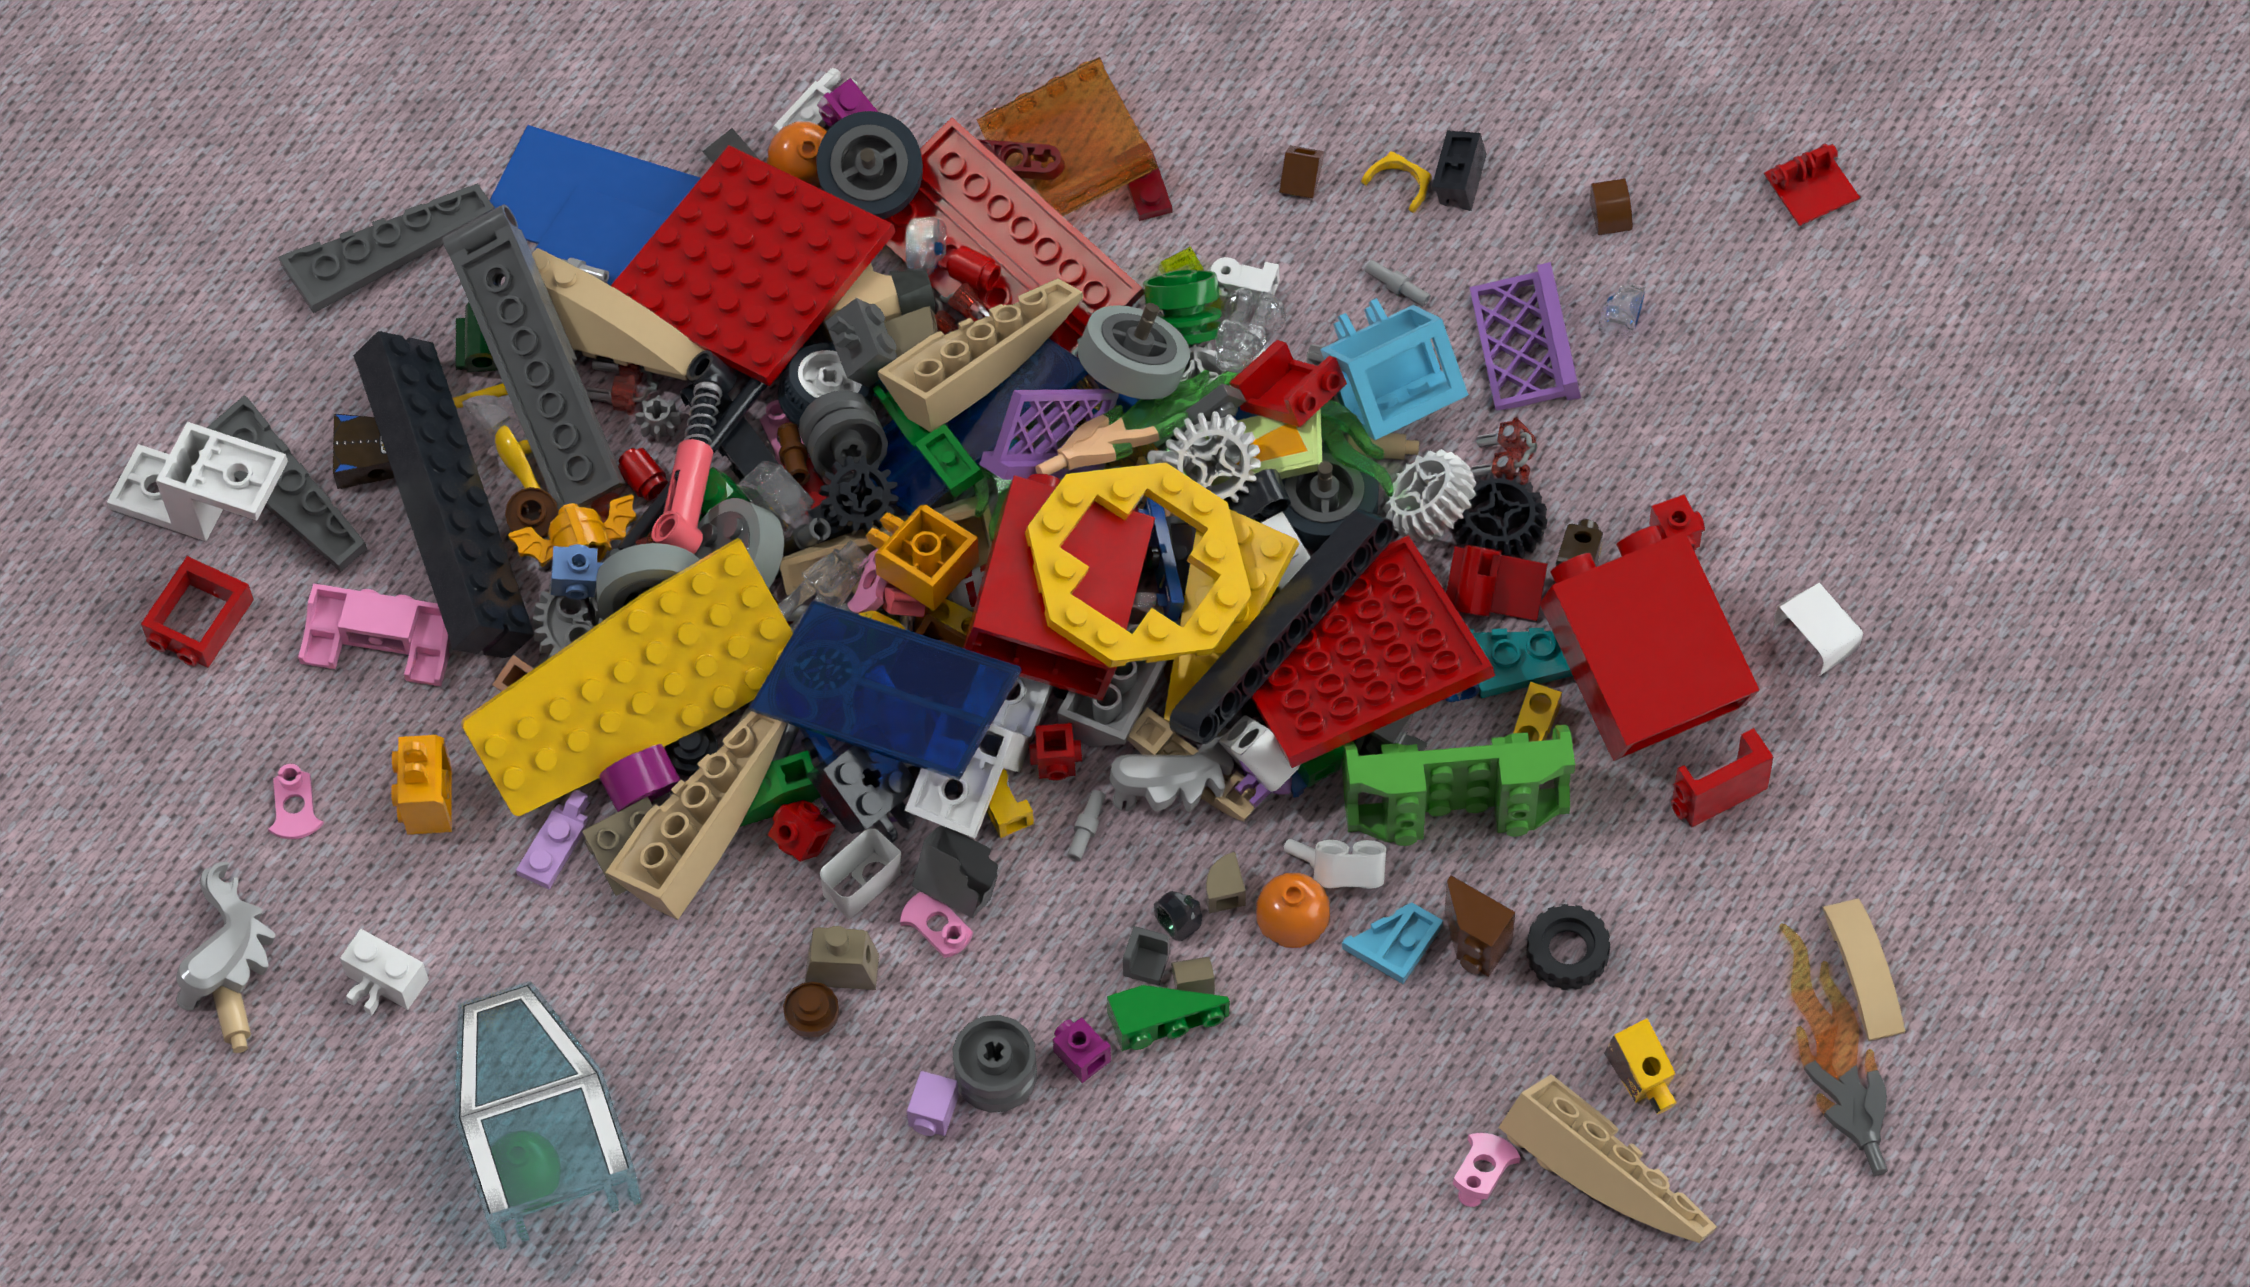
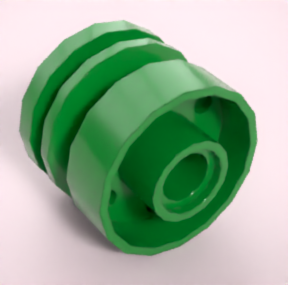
(1183, 301)

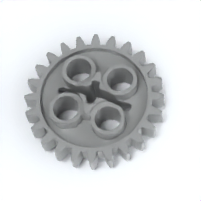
(560, 629)

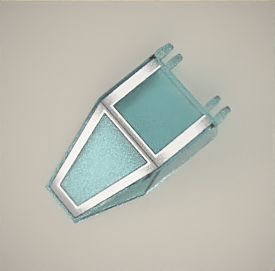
(533, 1111)

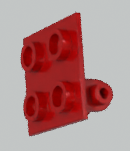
(1812, 184)

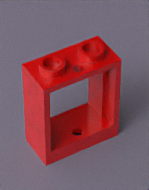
(212, 581)

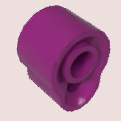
(639, 776)

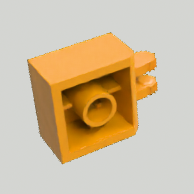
(924, 554)
(423, 784)

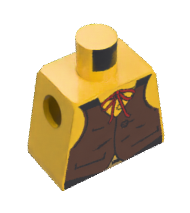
(1637, 1052)

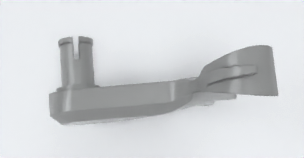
(1168, 776)
(231, 950)

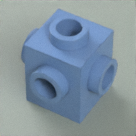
(574, 571)

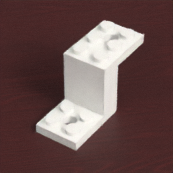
(197, 481)
(1001, 748)

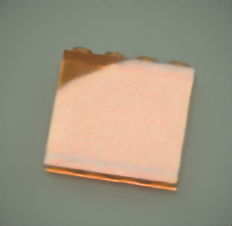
(1087, 125)

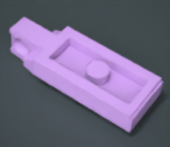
(555, 841)

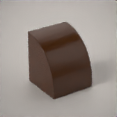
(1301, 171)
(1611, 206)

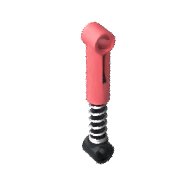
(693, 458)

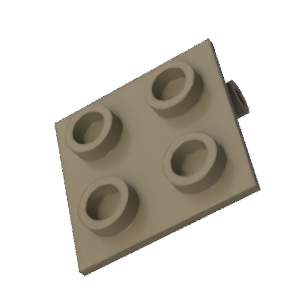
(610, 835)

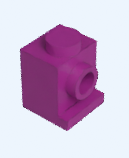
(1081, 1059)

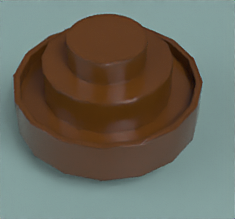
(532, 509)
(811, 1009)

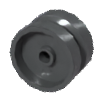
(841, 427)
(995, 1063)

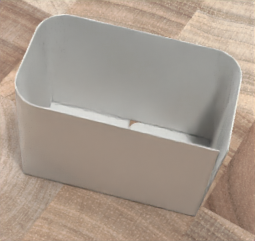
(1822, 624)
(1259, 752)
(864, 849)

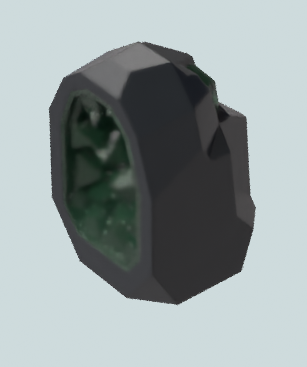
(1178, 914)

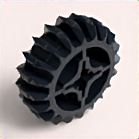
(1523, 507)

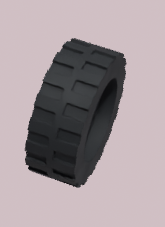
(1574, 920)

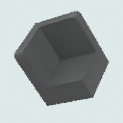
(1146, 955)

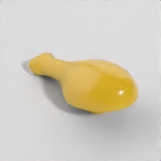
(513, 456)

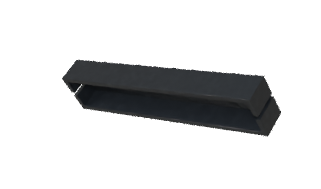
(443, 496)

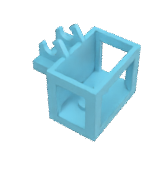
(1394, 368)

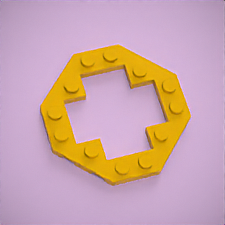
(1156, 635)

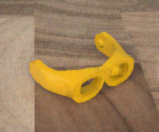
(1395, 161)

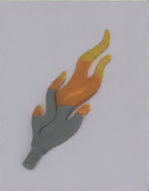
(1834, 1069)

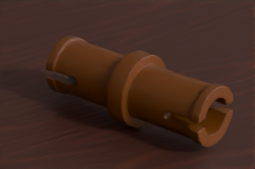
(793, 453)

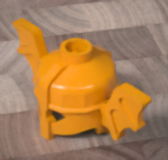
(577, 526)

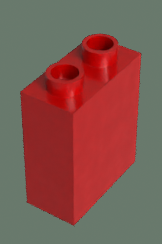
(1010, 610)
(1646, 641)

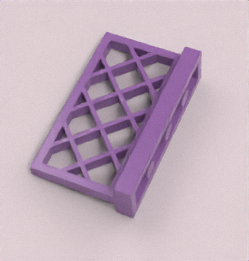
(1555, 333)
(1022, 457)

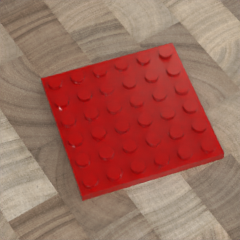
(753, 262)
(1371, 659)

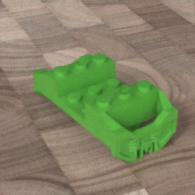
(1457, 779)

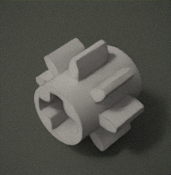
(662, 426)

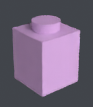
(932, 1104)

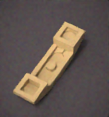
(1154, 737)
(1866, 969)

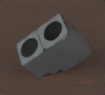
(956, 871)

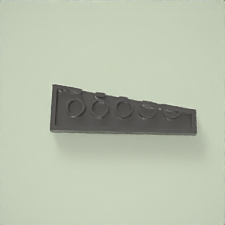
(358, 258)
(296, 496)

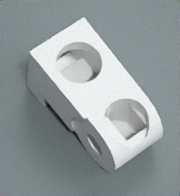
(1236, 276)

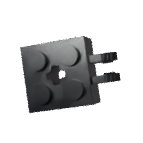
(861, 805)

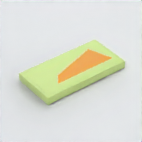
(1284, 446)

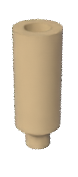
(1393, 444)
(232, 1018)

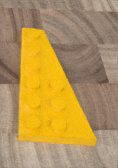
(1265, 560)

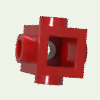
(1677, 516)
(1055, 751)
(801, 830)

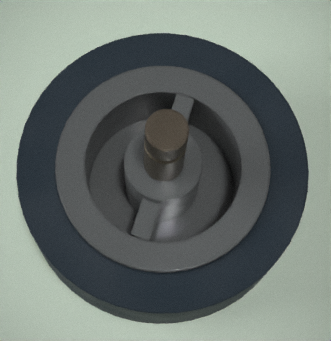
(871, 163)
(1327, 498)

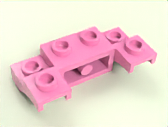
(377, 623)

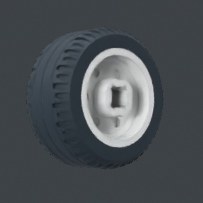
(811, 374)

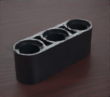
(1265, 497)

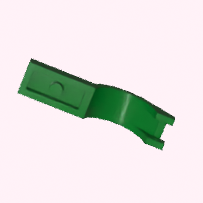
(937, 447)

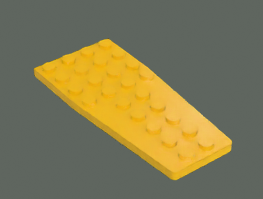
(633, 681)

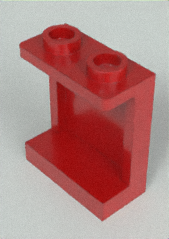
(1286, 387)
(1726, 786)

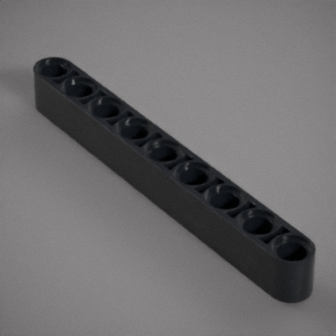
(1281, 626)

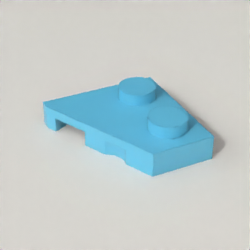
(1396, 941)

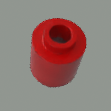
(973, 268)
(642, 473)

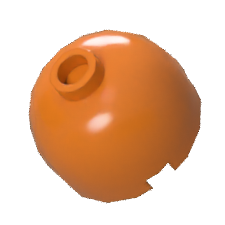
(796, 150)
(1293, 910)

